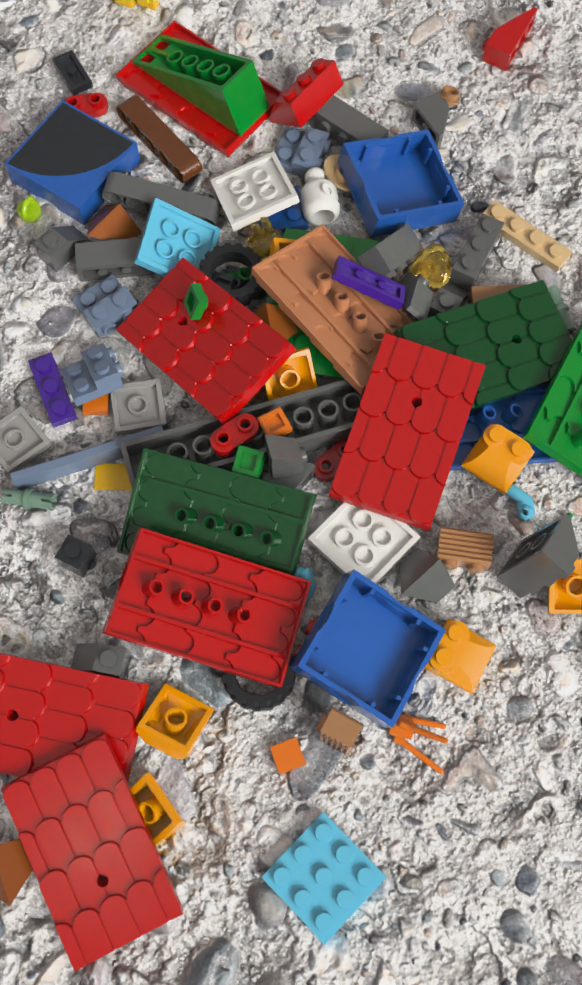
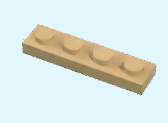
(529, 237)

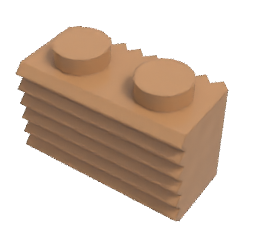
(465, 549)
(338, 730)

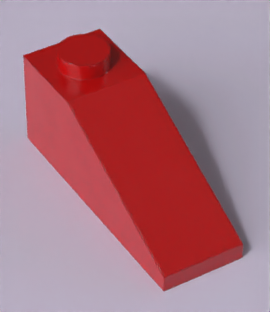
(507, 40)

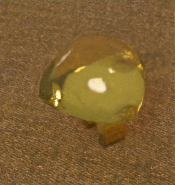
(261, 239)
(433, 265)

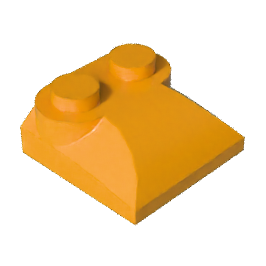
(292, 377)
(498, 457)
(566, 594)
(460, 656)
(174, 722)

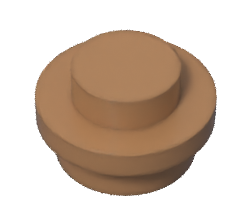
(450, 94)

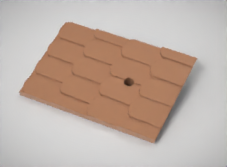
(335, 317)

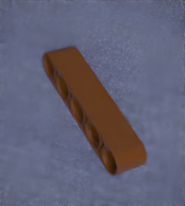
(159, 138)

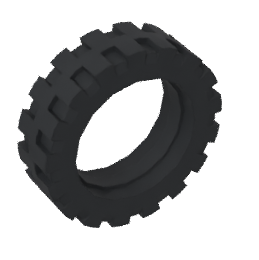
(238, 254)
(261, 702)

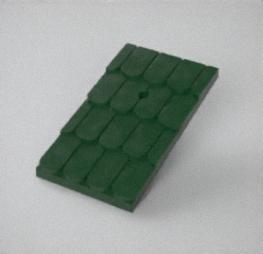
(510, 333)
(212, 507)

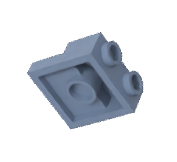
(302, 150)
(105, 305)
(93, 375)

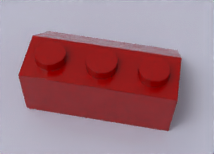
(307, 94)

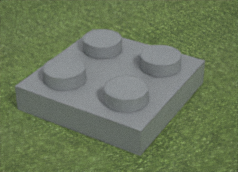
(138, 407)
(20, 440)

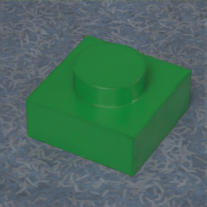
(195, 301)
(249, 461)

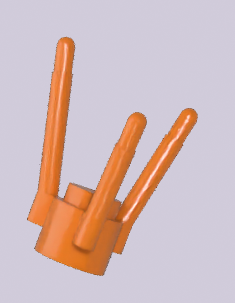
(406, 727)

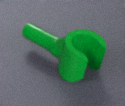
(244, 271)

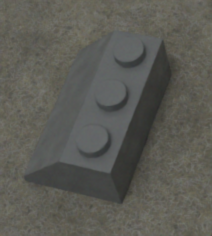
(541, 558)

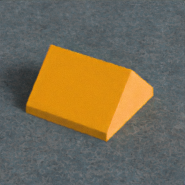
(156, 808)

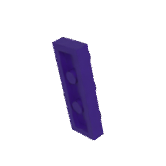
(368, 282)
(52, 389)

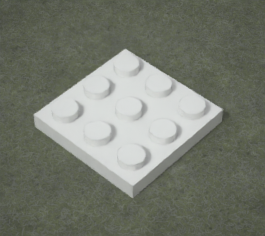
(254, 191)
(363, 541)

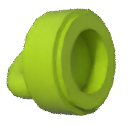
(29, 209)

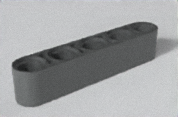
(139, 194)

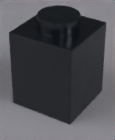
(75, 555)

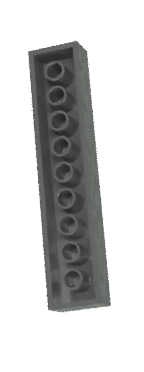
(316, 416)

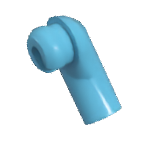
(524, 502)
(307, 574)

